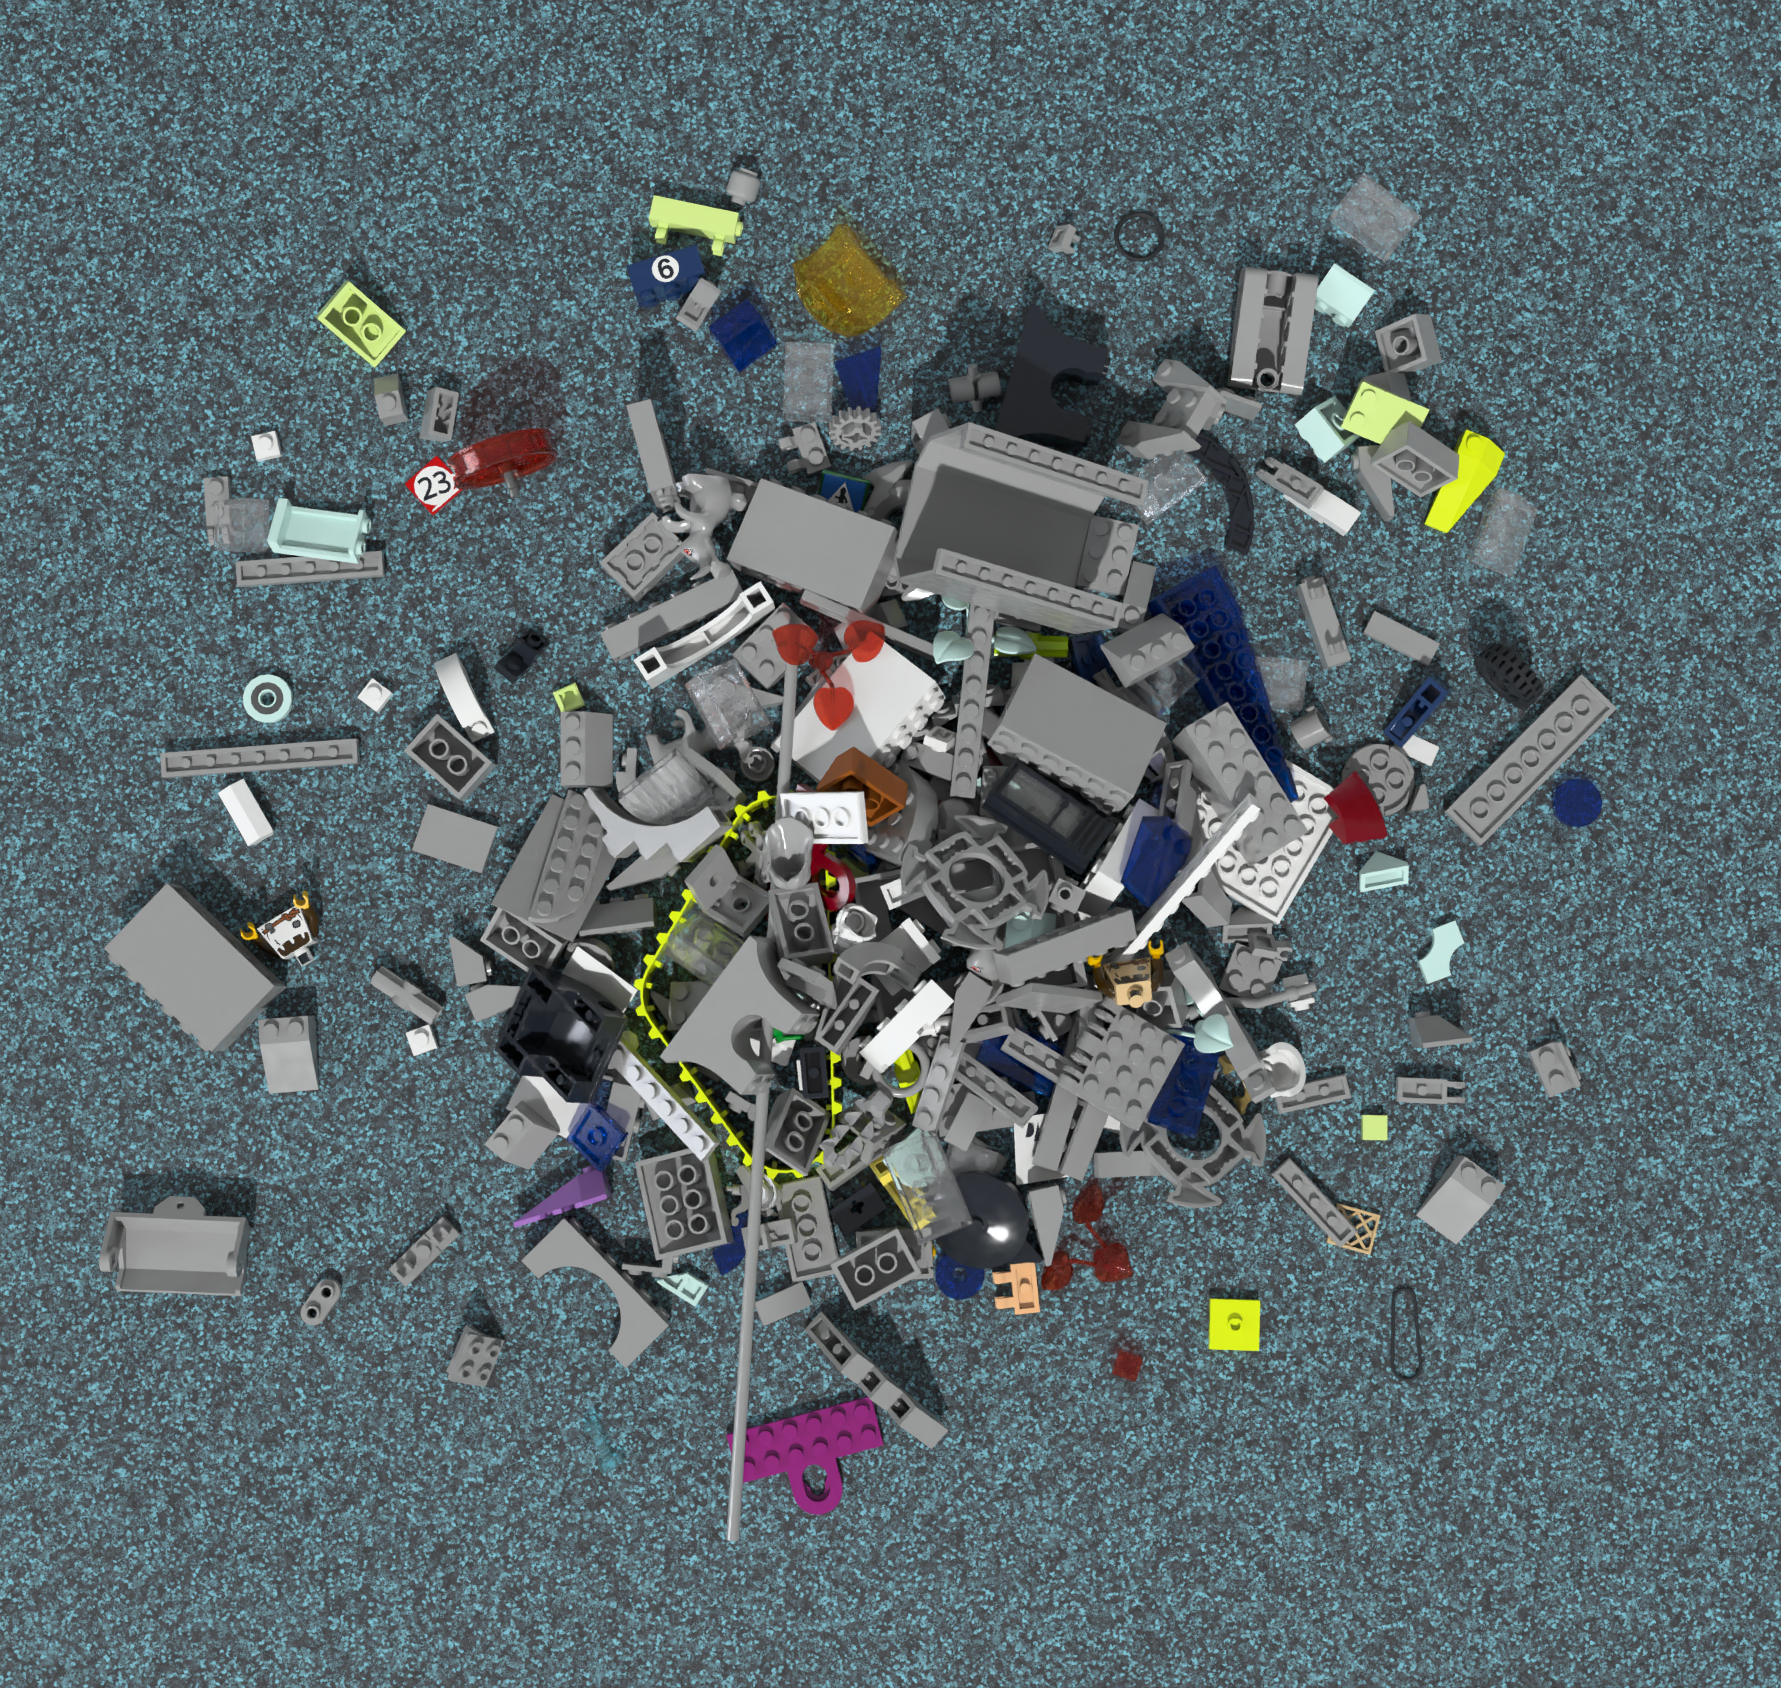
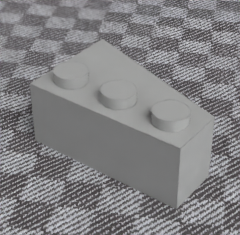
(853, 1006)

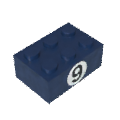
(666, 276)

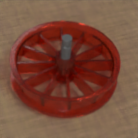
(503, 459)

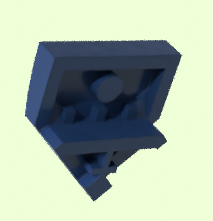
(1088, 656)

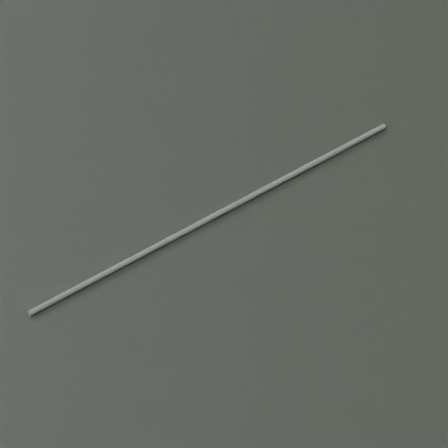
(757, 1167)

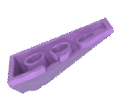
(581, 1191)

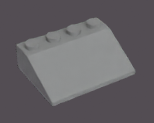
(683, 1203)

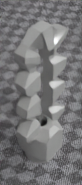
(872, 1108)

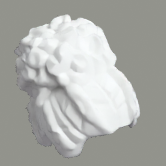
(852, 927)

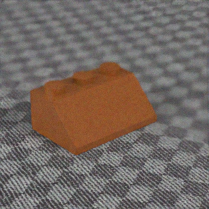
(857, 772)

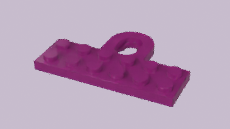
(810, 1440)

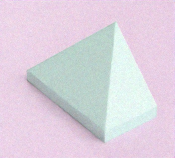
(1382, 872)

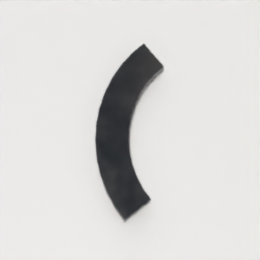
(1235, 489)

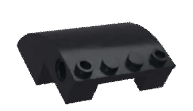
(561, 1033)

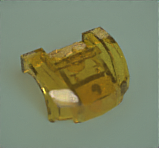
(845, 285)

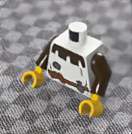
(289, 932)

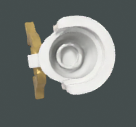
(1284, 1067)

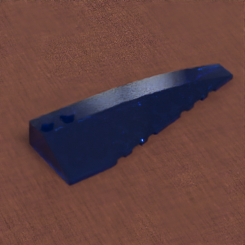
(1225, 662)

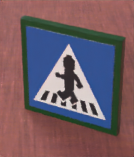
(844, 489)

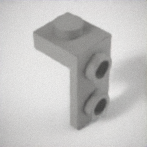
(698, 304)
(657, 1270)

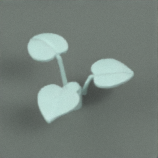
(952, 647)
(1210, 1033)

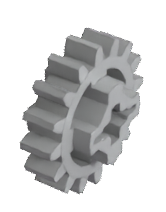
(855, 428)

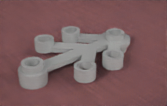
(757, 858)

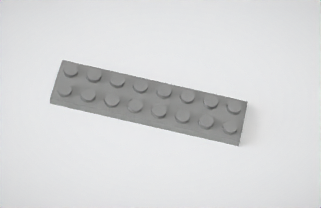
(1530, 760)

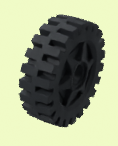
(1508, 676)

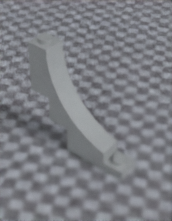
(1179, 804)
(1204, 991)
(874, 1382)

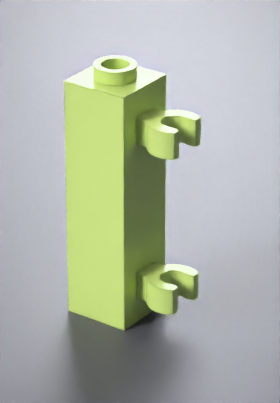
(694, 220)

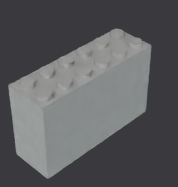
(814, 546)
(1077, 734)
(1231, 768)
(194, 968)

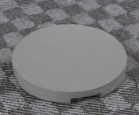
(1385, 773)

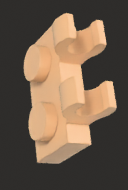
(1024, 1288)

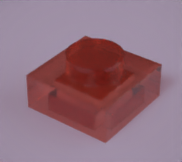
(1127, 1365)

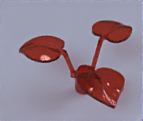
(795, 648)
(1110, 1262)

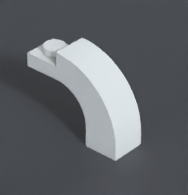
(462, 697)

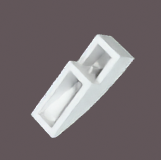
(1331, 511)

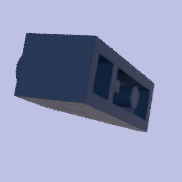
(1418, 710)

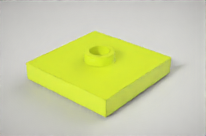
(1234, 1324)

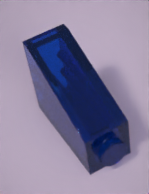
(860, 378)

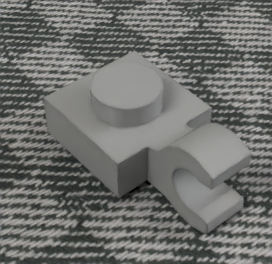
(1266, 946)

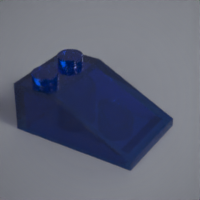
(1155, 858)

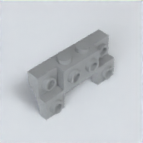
(624, 1108)

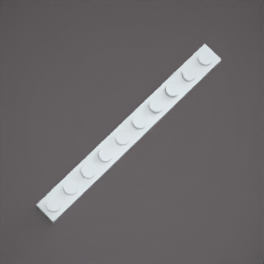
(1185, 882)

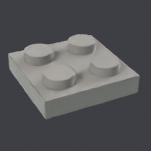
(1248, 974)

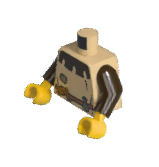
(1130, 980)

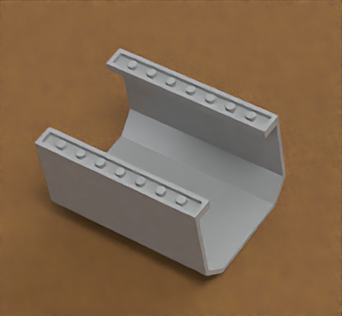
(1007, 526)

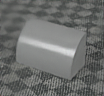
(439, 415)

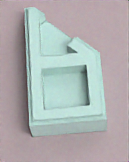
(685, 1286)

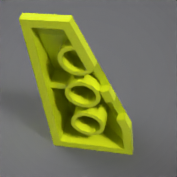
(1477, 468)

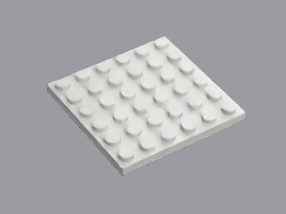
(1275, 880)

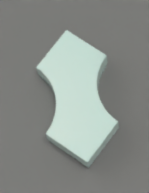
(1444, 942)

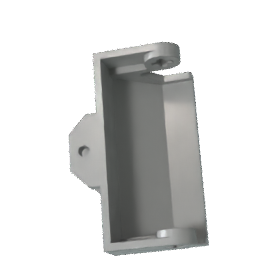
(177, 1250)

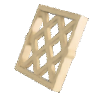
(1372, 1234)

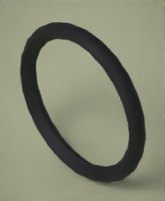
(1134, 215)

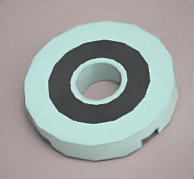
(258, 688)

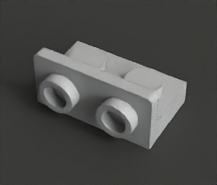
(1554, 1067)

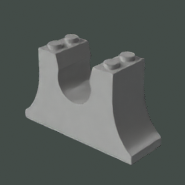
(723, 1021)

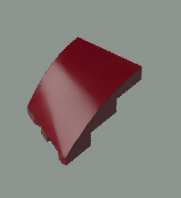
(1356, 811)

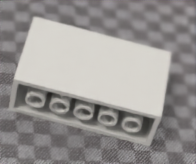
(889, 708)

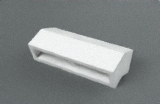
(246, 812)

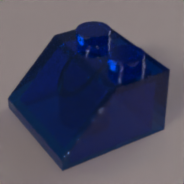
(742, 335)

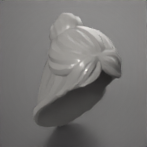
(789, 852)

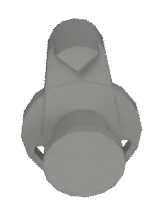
(771, 1191)

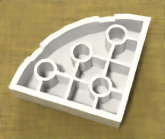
(1104, 875)
(906, 1026)

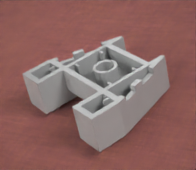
(1180, 418)

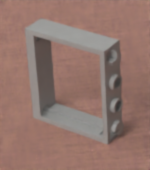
(653, 455)

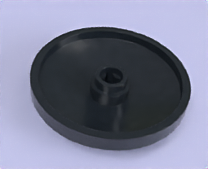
(998, 1220)

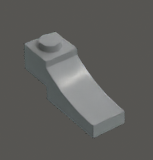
(1115, 1165)

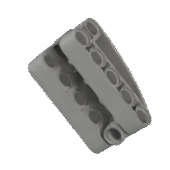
(1272, 329)

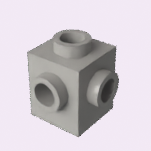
(1073, 899)

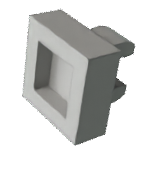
(1062, 239)

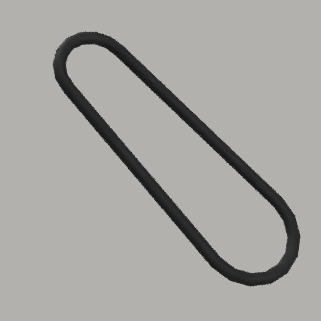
(1417, 1335)

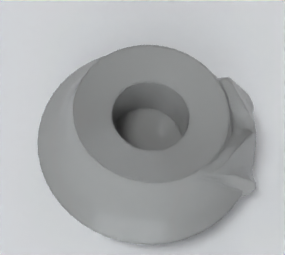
(593, 947)

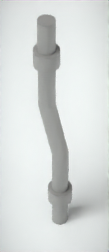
(1290, 993)

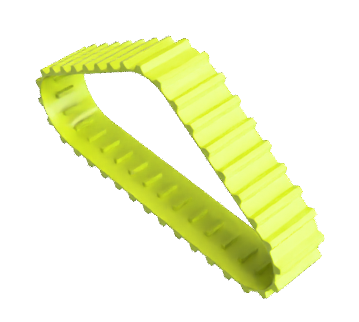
(658, 1031)

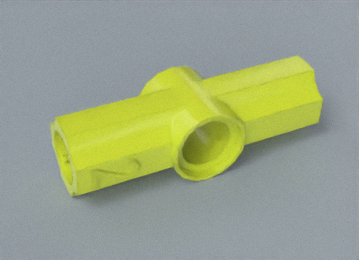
(907, 1073)

